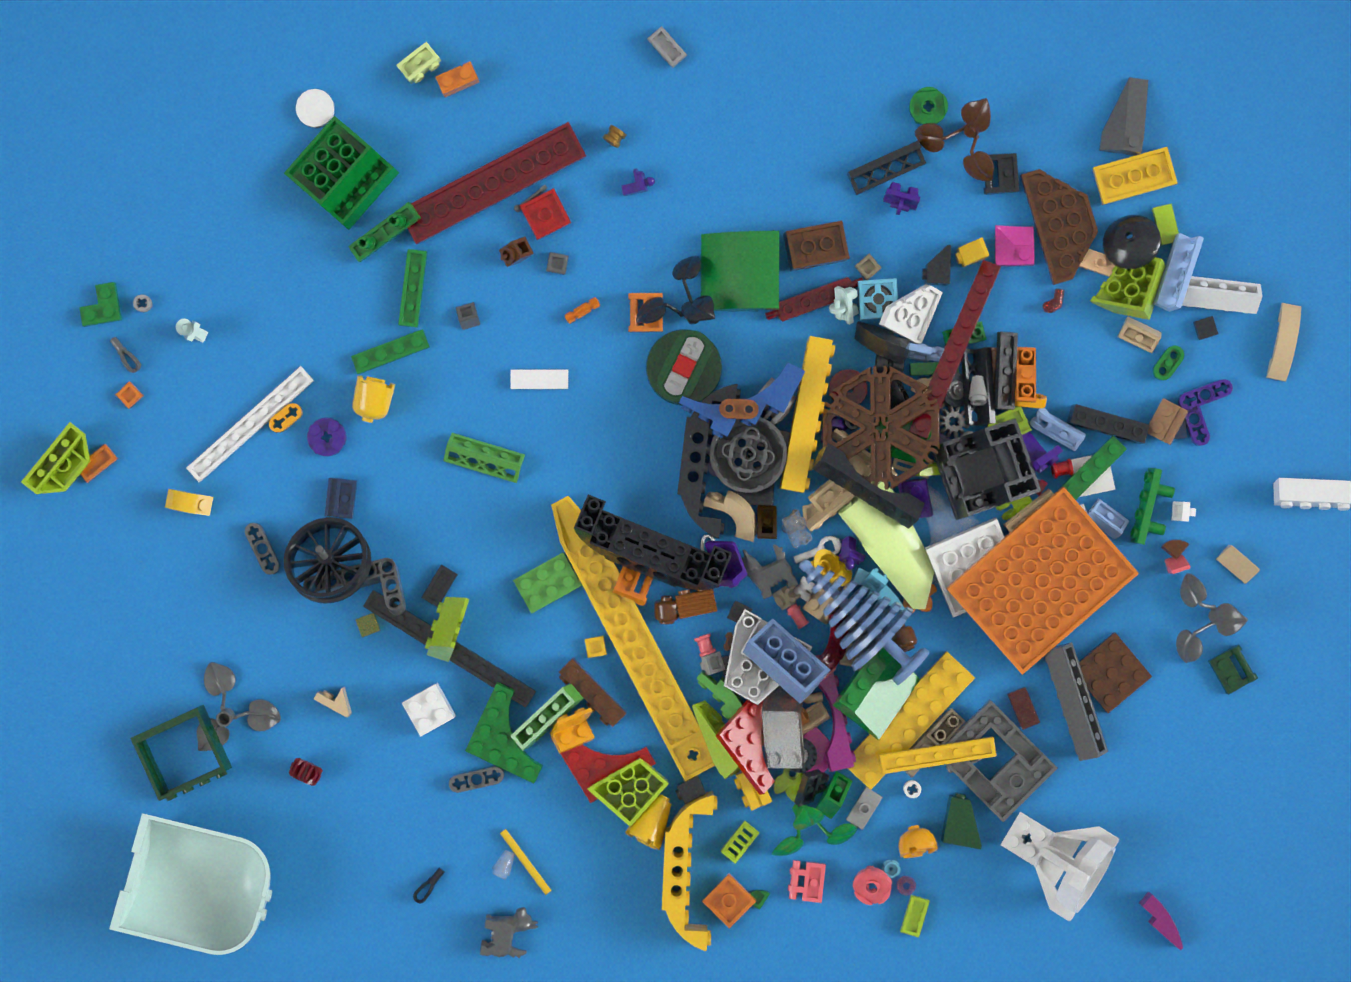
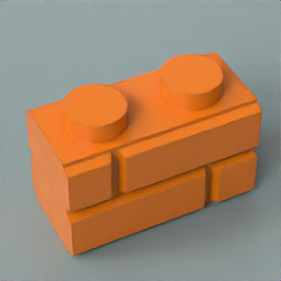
(457, 79)

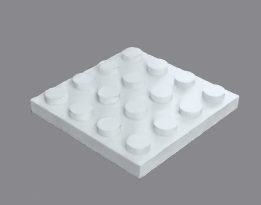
(958, 553)

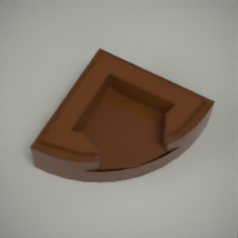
(1175, 547)

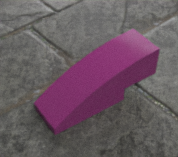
(1161, 919)

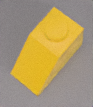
(972, 252)

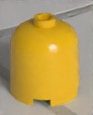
(372, 398)

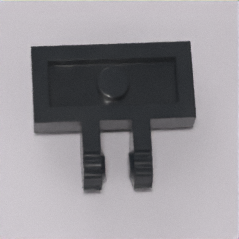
(810, 785)

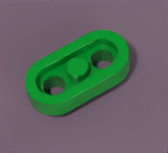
(1168, 363)

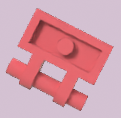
(813, 881)

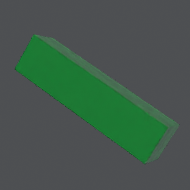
(923, 368)

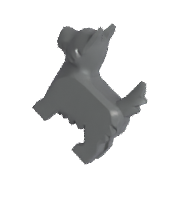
(770, 574)
(502, 933)

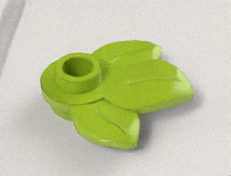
(788, 784)

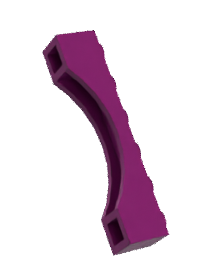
(838, 752)

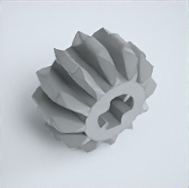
(960, 421)

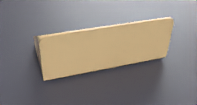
(1139, 334)
(1237, 564)

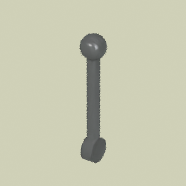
(517, 207)

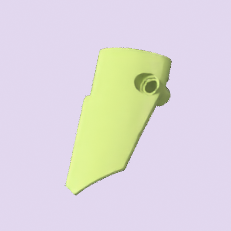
(893, 549)

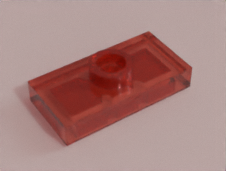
(1023, 708)

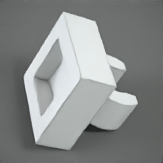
(1182, 511)

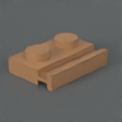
(1167, 421)

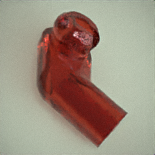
(1055, 303)

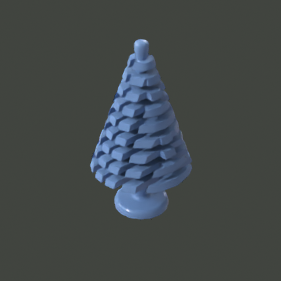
(878, 626)

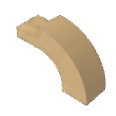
(738, 509)

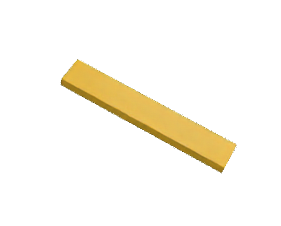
(937, 755)

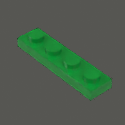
(412, 288)
(390, 351)
(1094, 467)

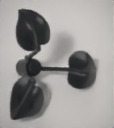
(694, 311)

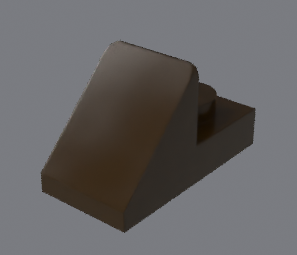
(766, 522)

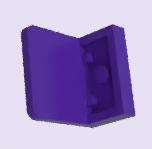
(1037, 454)
(735, 569)

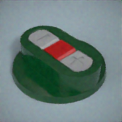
(683, 365)

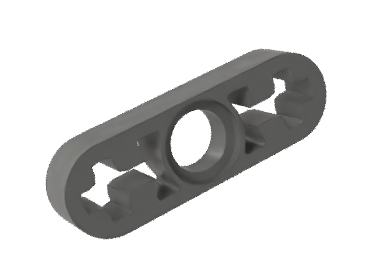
(264, 563)
(463, 787)

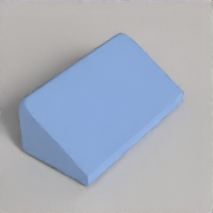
(1108, 519)

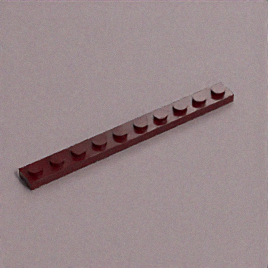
(958, 343)

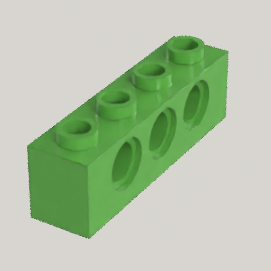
(546, 716)

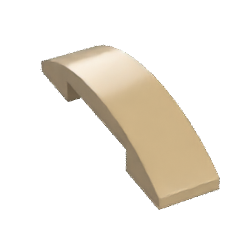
(1285, 342)

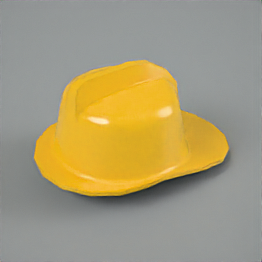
(831, 562)

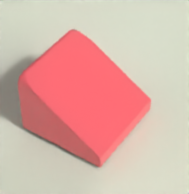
(1174, 566)

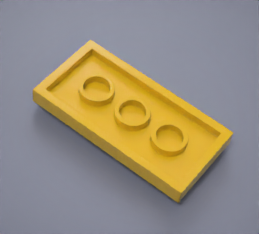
(1135, 175)

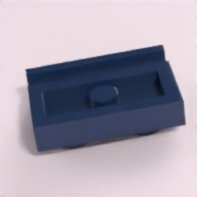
(341, 498)

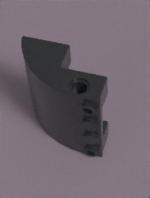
(986, 469)

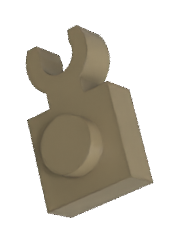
(785, 597)

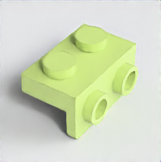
(419, 63)

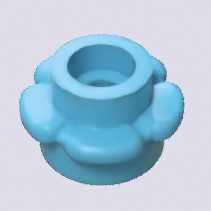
(895, 865)

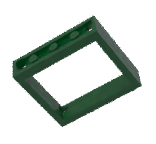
(150, 765)

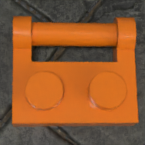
(649, 327)
(626, 584)

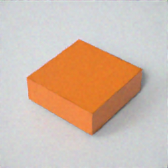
(129, 395)

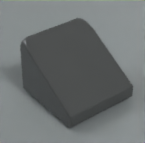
(467, 316)

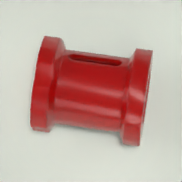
(1062, 468)

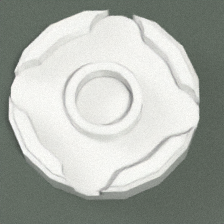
(315, 108)

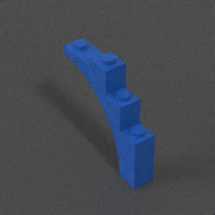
(775, 396)

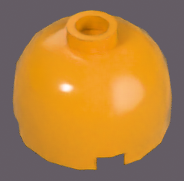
(916, 842)

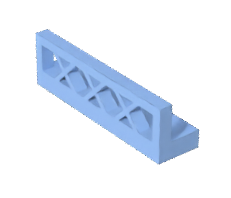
(1178, 272)

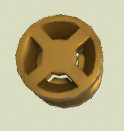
(614, 136)

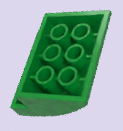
(341, 172)
(741, 270)

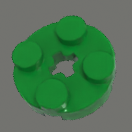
(931, 95)

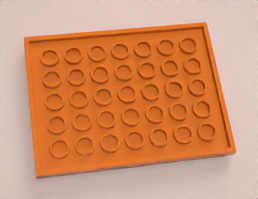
(1042, 580)

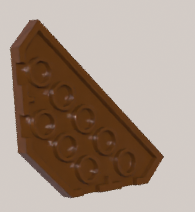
(1061, 221)

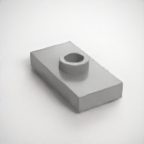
(667, 47)
(864, 808)

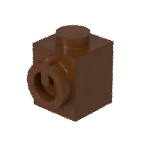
(516, 251)

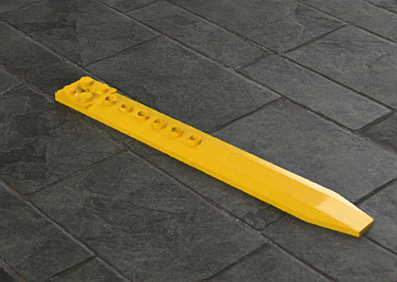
(635, 647)

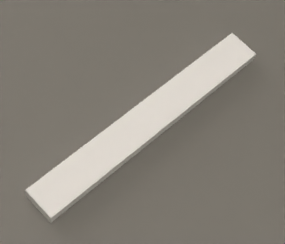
(250, 424)

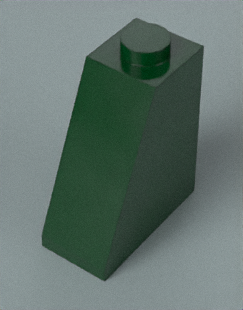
(960, 823)

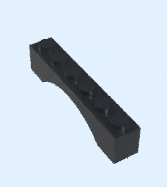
(836, 467)

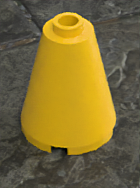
(651, 825)

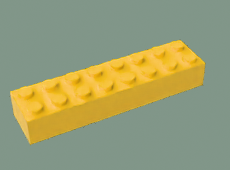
(806, 414)

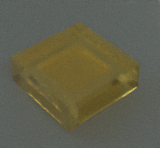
(367, 624)

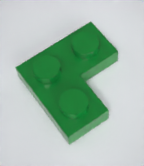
(107, 308)

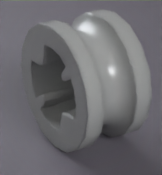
(142, 297)

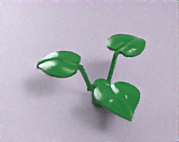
(805, 818)

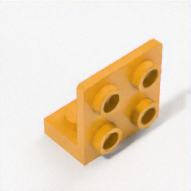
(572, 730)

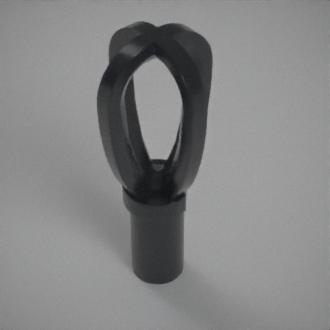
(433, 880)

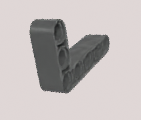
(378, 576)

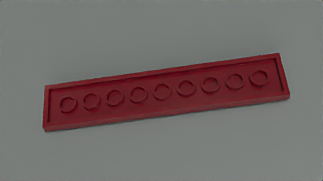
(495, 182)

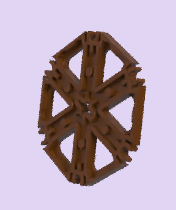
(880, 410)

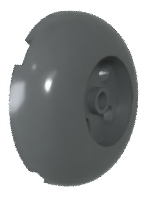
(746, 477)

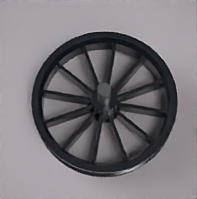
(327, 560)

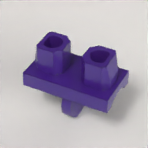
(901, 200)

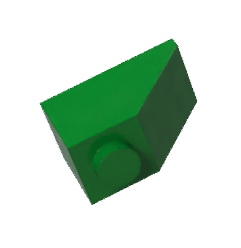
(834, 795)

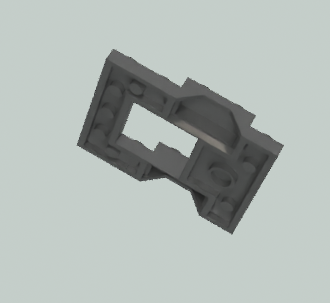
(1017, 777)

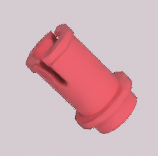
(796, 614)

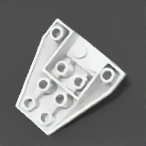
(742, 673)

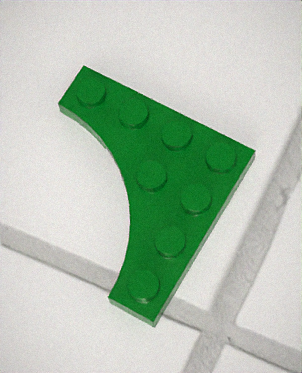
(493, 740)

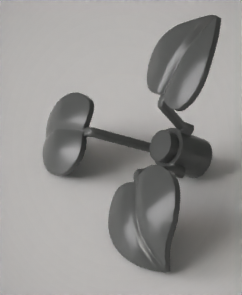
(1226, 617)
(261, 712)

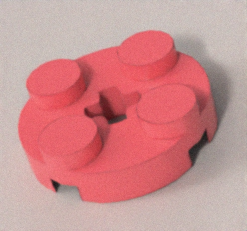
(876, 876)

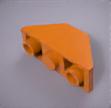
(1026, 375)

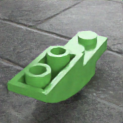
(731, 700)

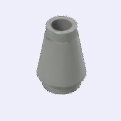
(978, 391)

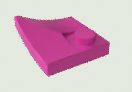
(1014, 246)

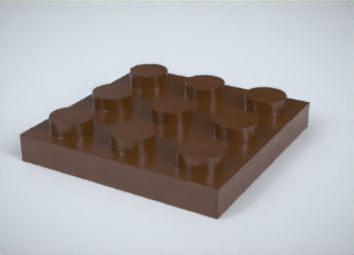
(1112, 672)

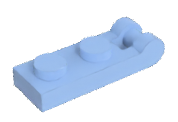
(1057, 429)

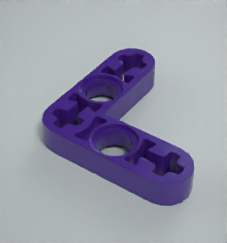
(1195, 409)

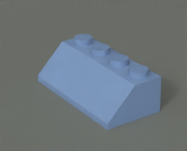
(786, 660)

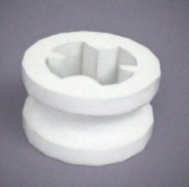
(909, 783)

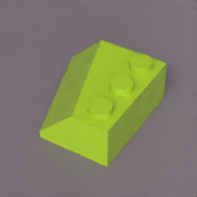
(1131, 290)
(446, 627)
(630, 790)

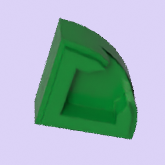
(760, 896)

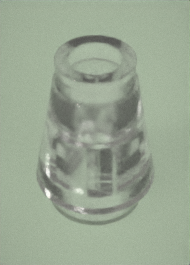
(504, 864)

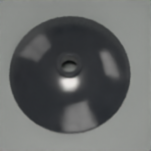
(1135, 251)

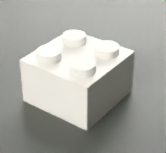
(429, 709)

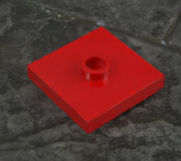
(545, 214)

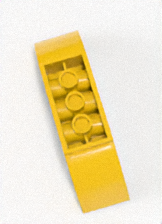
(675, 901)

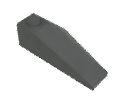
(1127, 121)

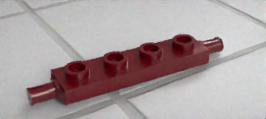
(810, 299)

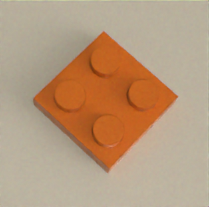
(729, 900)

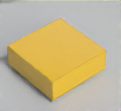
(595, 646)

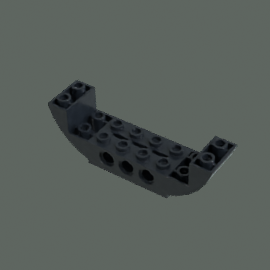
(691, 491)
(649, 550)

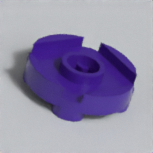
(335, 443)

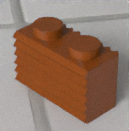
(695, 603)

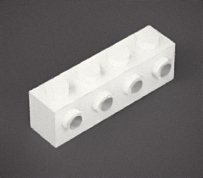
(1223, 295)
(1312, 493)

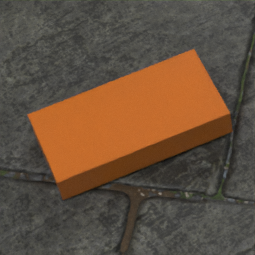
(99, 462)

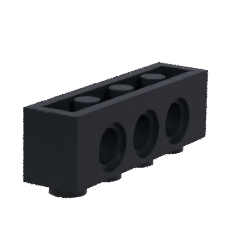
(1108, 424)

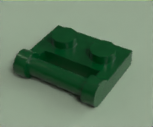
(1227, 672)

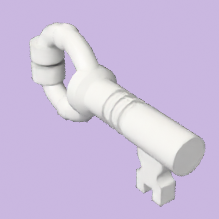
(806, 555)

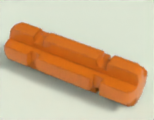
(582, 310)

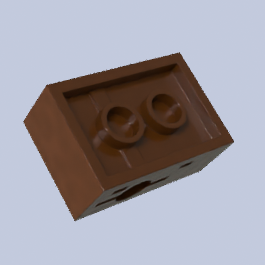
(816, 246)

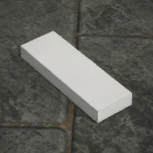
(539, 379)

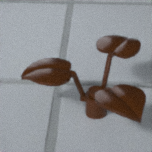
(977, 119)

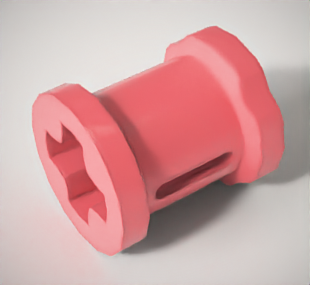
(705, 645)

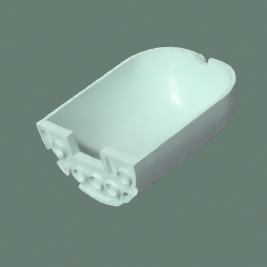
(193, 887)

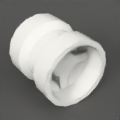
(804, 589)

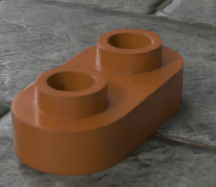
(738, 409)

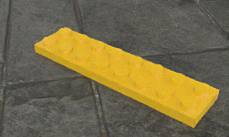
(921, 709)

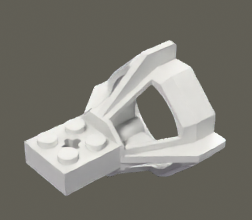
(1053, 854)

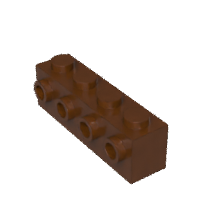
(592, 692)

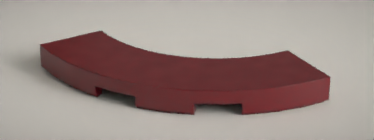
(833, 651)

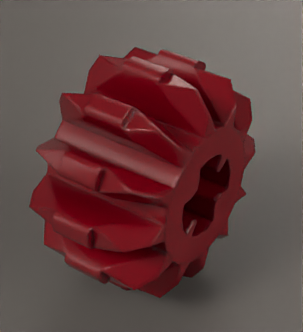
(305, 771)

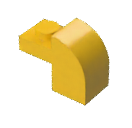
(188, 502)

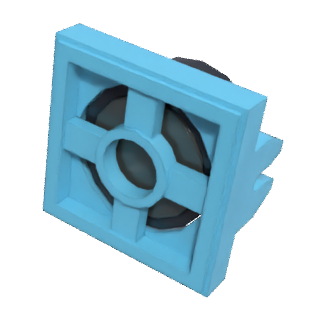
(876, 298)

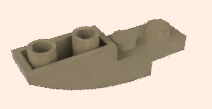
(938, 733)

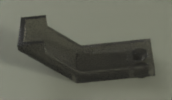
(782, 730)

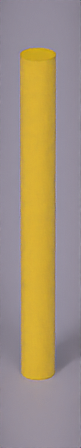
(525, 861)

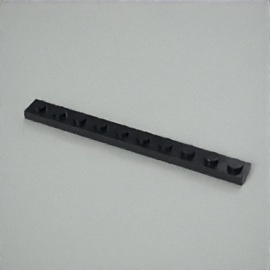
(460, 656)

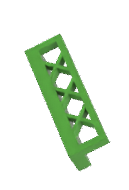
(484, 454)

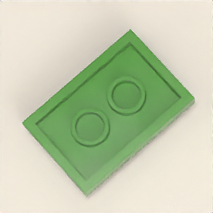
(547, 582)

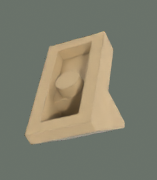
(339, 704)

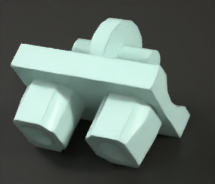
(843, 306)
(191, 330)

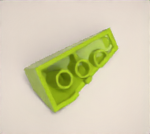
(710, 724)

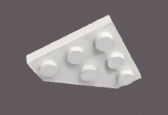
(912, 313)

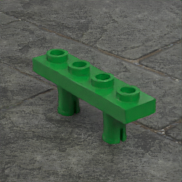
(384, 232)
(1147, 499)

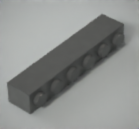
(1076, 702)

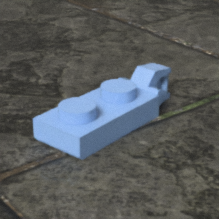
(924, 353)

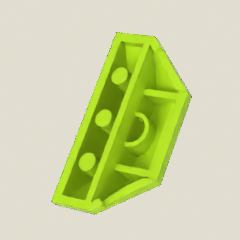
(60, 463)

